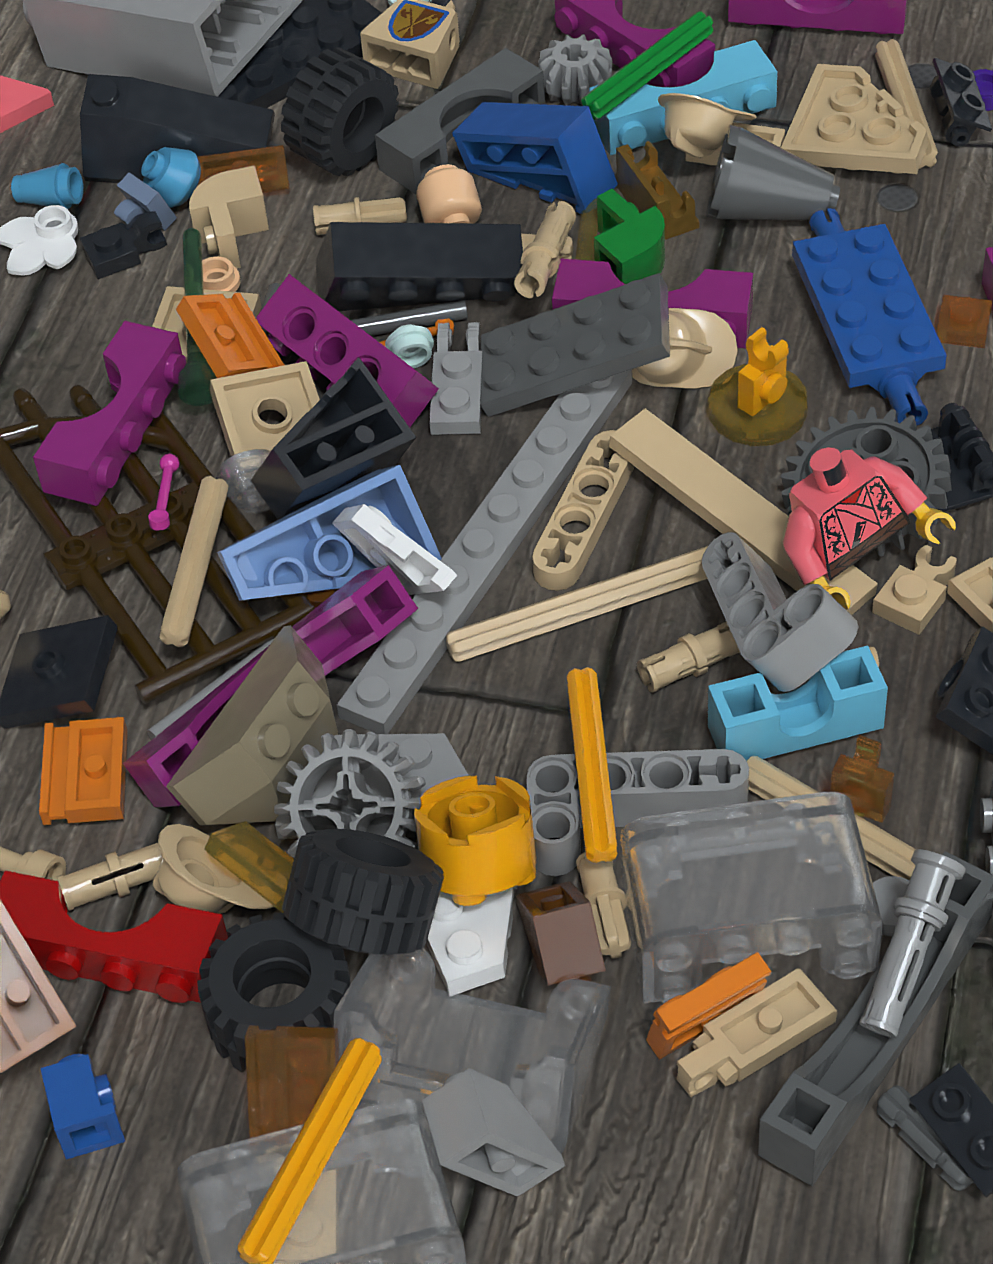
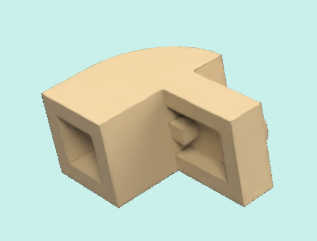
(227, 208)

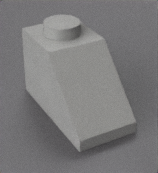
(489, 1134)

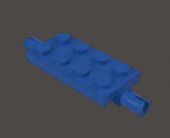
(869, 310)

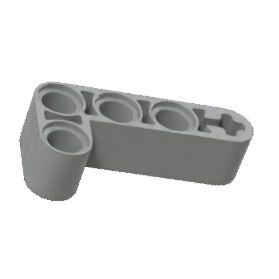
(775, 634)
(637, 790)

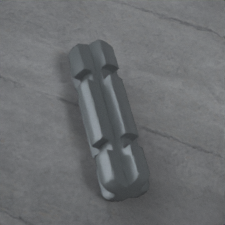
(899, 1111)

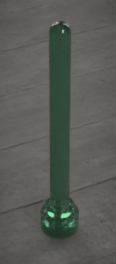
(196, 374)

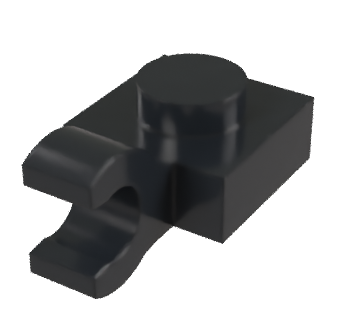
(118, 248)

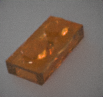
(268, 161)

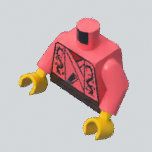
(848, 512)

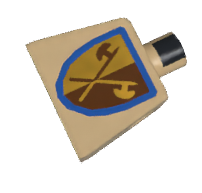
(413, 40)

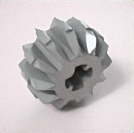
(574, 67)

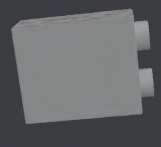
(160, 41)

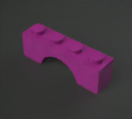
(837, 15)
(626, 41)
(714, 291)
(87, 454)

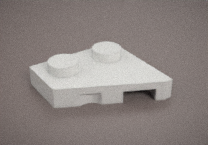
(386, 545)
(471, 940)

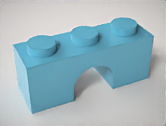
(833, 705)

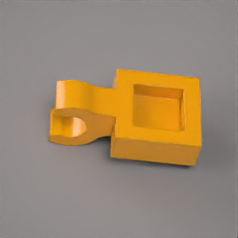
(765, 374)

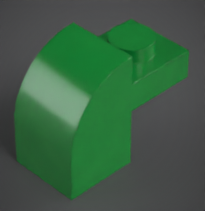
(628, 238)

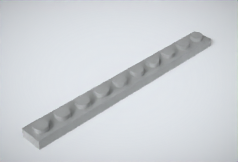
(480, 553)

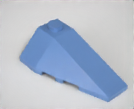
(309, 552)

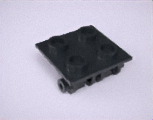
(968, 457)

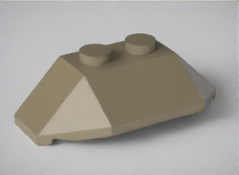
(260, 729)

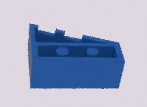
(538, 147)

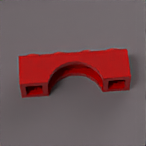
(152, 957)

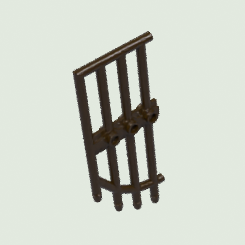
(128, 539)

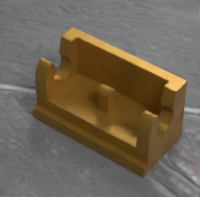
(648, 186)

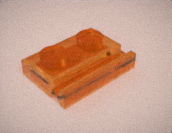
(287, 1074)

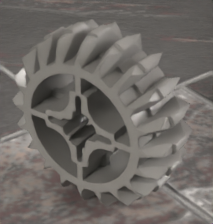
(350, 781)

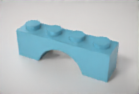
(738, 80)

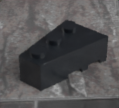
(333, 444)

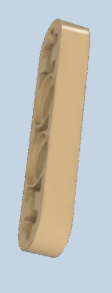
(579, 507)

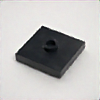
(57, 672)

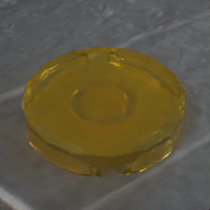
(770, 425)

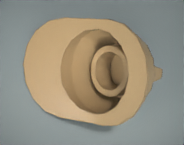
(697, 123)
(699, 351)
(195, 878)

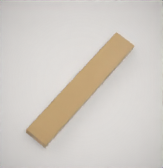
(721, 498)

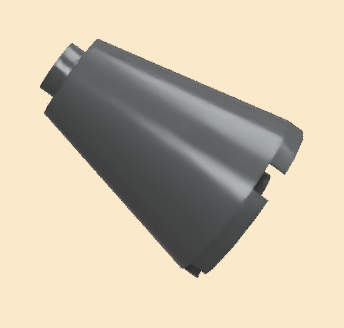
(767, 182)

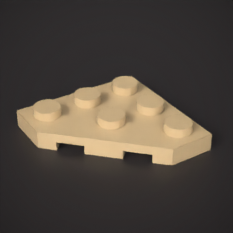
(854, 125)

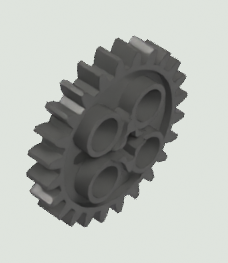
(890, 441)

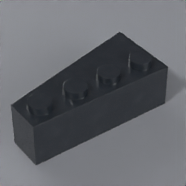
(416, 263)

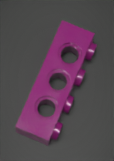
(322, 336)

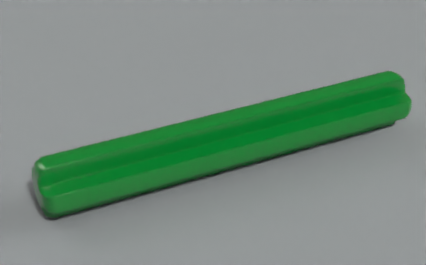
(648, 64)

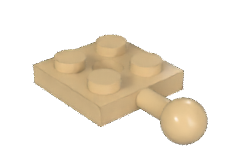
(245, 395)

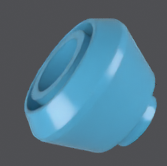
(172, 174)

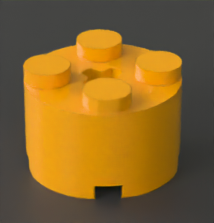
(477, 836)

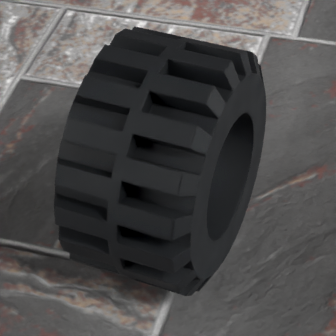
(338, 110)
(362, 891)
(263, 957)

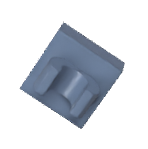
(139, 200)

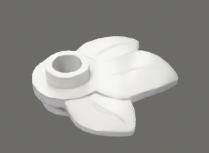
(40, 240)

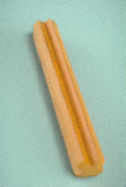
(591, 766)
(309, 1153)

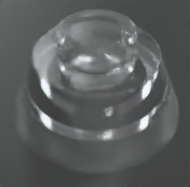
(238, 472)

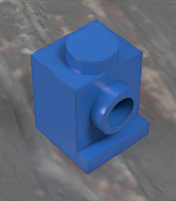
(81, 1106)

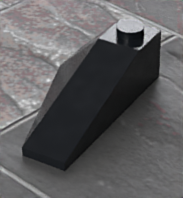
(133, 116)

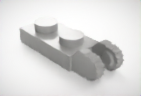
(458, 377)

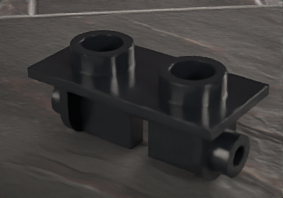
(958, 101)
(962, 1121)

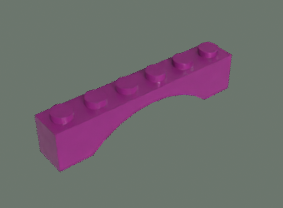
(334, 631)

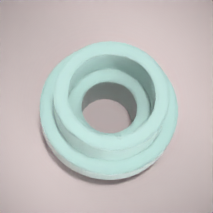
(411, 344)

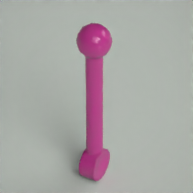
(159, 518)

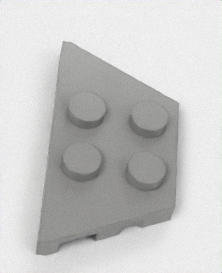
(433, 760)

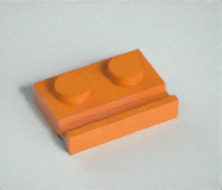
(227, 334)
(84, 771)
(683, 1016)

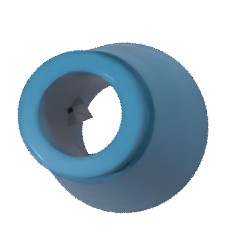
(49, 186)

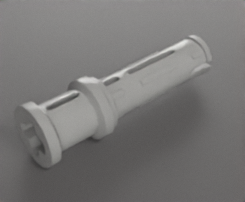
(919, 916)

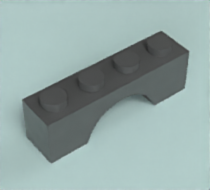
(420, 137)

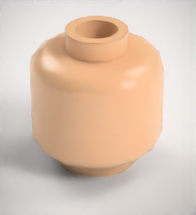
(448, 196)

